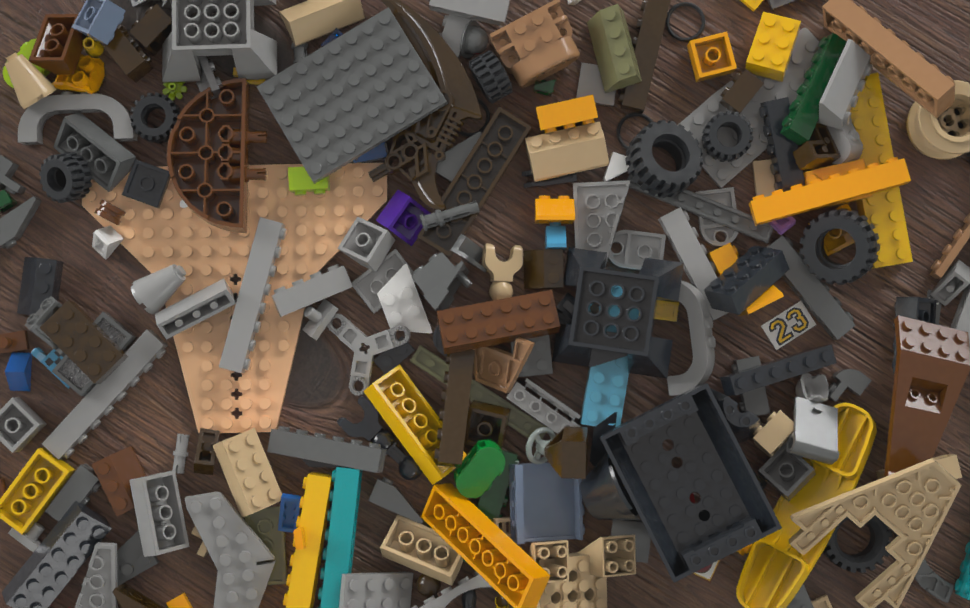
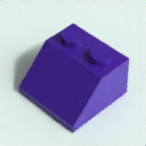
(403, 217)

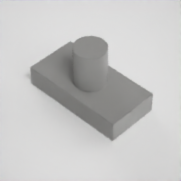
(319, 318)
(29, 539)

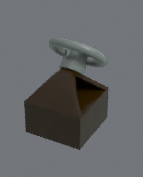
(565, 451)

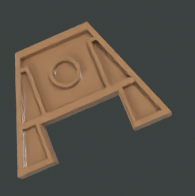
(500, 368)

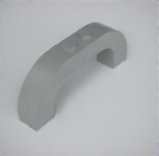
(34, 118)
(701, 339)

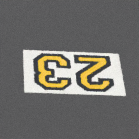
(788, 325)

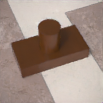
(14, 342)

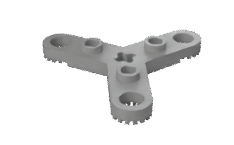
(378, 343)

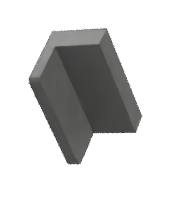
(468, 251)

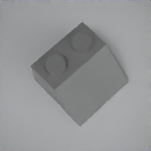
(367, 243)

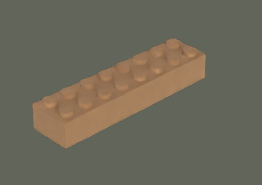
(891, 55)

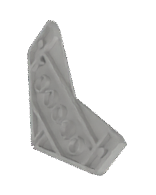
(233, 550)

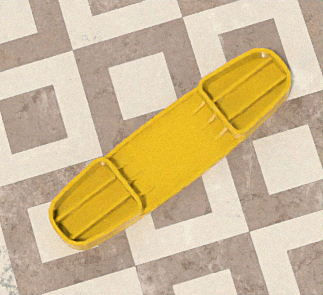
(773, 566)

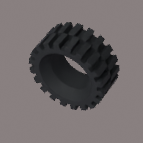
(869, 556)

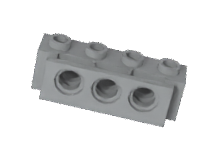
(540, 410)

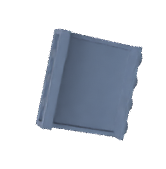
(544, 504)

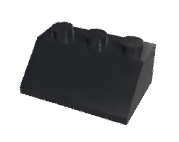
(39, 281)

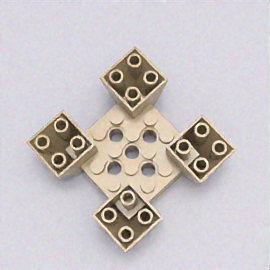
(581, 577)

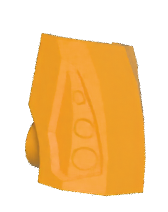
(86, 77)

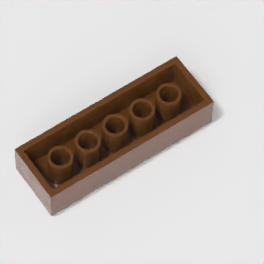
(498, 321)

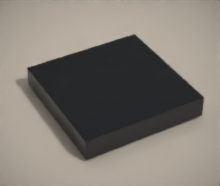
(146, 183)

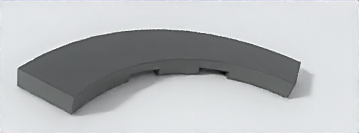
(933, 583)

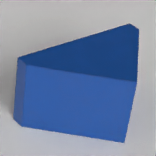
(19, 371)

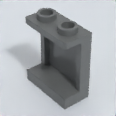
(36, 320)

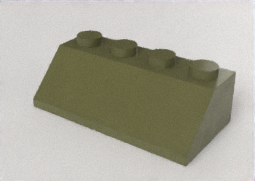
(613, 49)

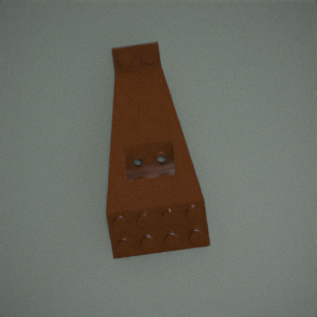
(933, 368)

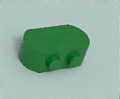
(479, 469)

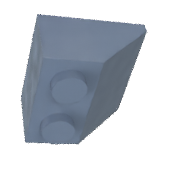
(99, 20)

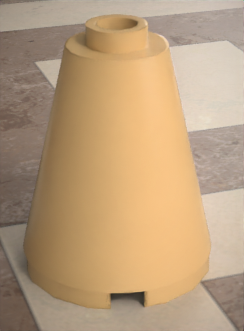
(27, 80)

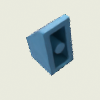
(555, 236)

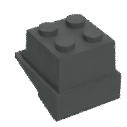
(441, 280)

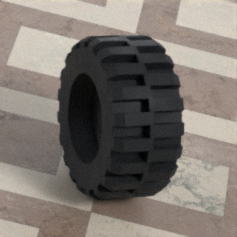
(675, 141)
(814, 246)

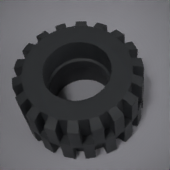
(490, 76)
(141, 113)
(741, 128)
(65, 177)

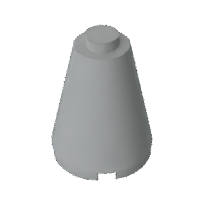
(158, 287)

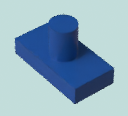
(289, 512)

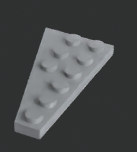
(598, 213)
(100, 579)

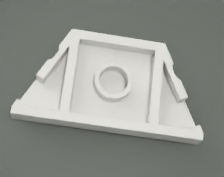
(403, 304)

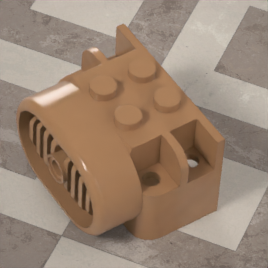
(535, 44)

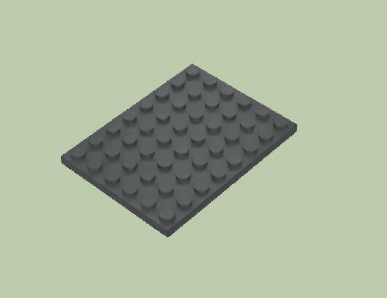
(351, 95)

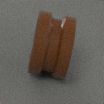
(110, 212)

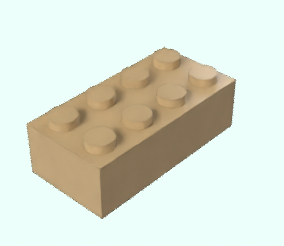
(248, 472)

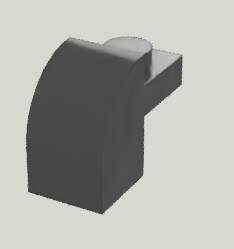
(7, 169)
(848, 379)

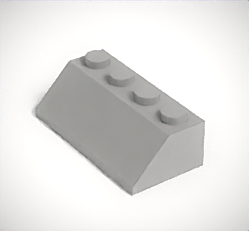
(844, 86)

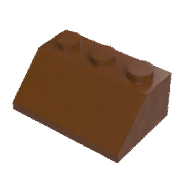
(58, 44)
(114, 477)

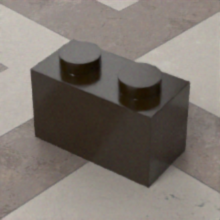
(741, 92)

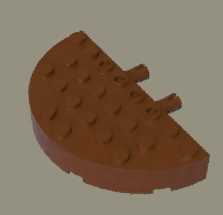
(212, 153)

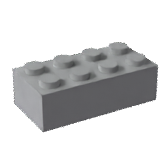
(159, 513)

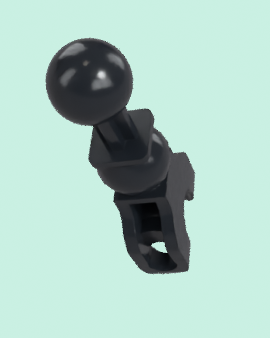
(372, 430)

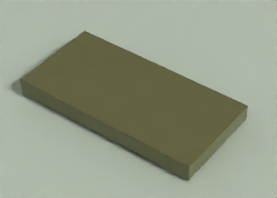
(265, 525)

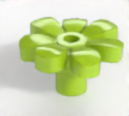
(174, 90)

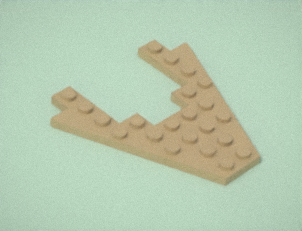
(908, 502)

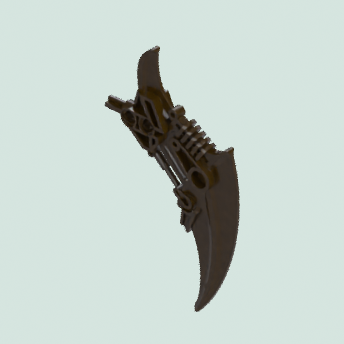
(431, 130)

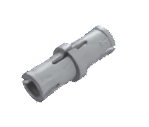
(180, 453)

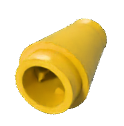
(93, 47)

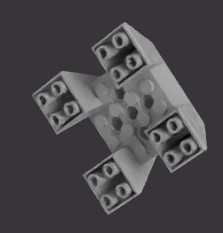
(190, 38)

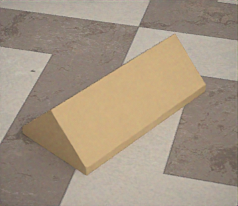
(320, 17)

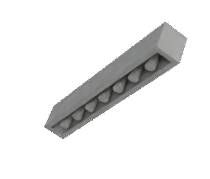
(252, 295)
(104, 396)

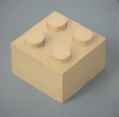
(774, 433)

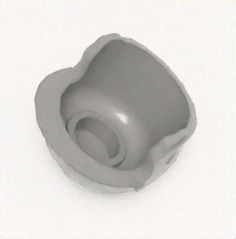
(813, 387)

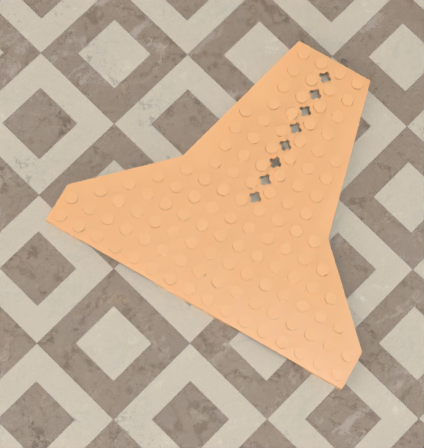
(209, 254)

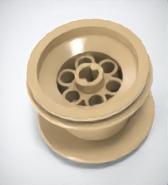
(931, 134)

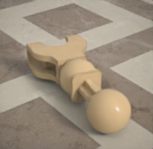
(501, 272)

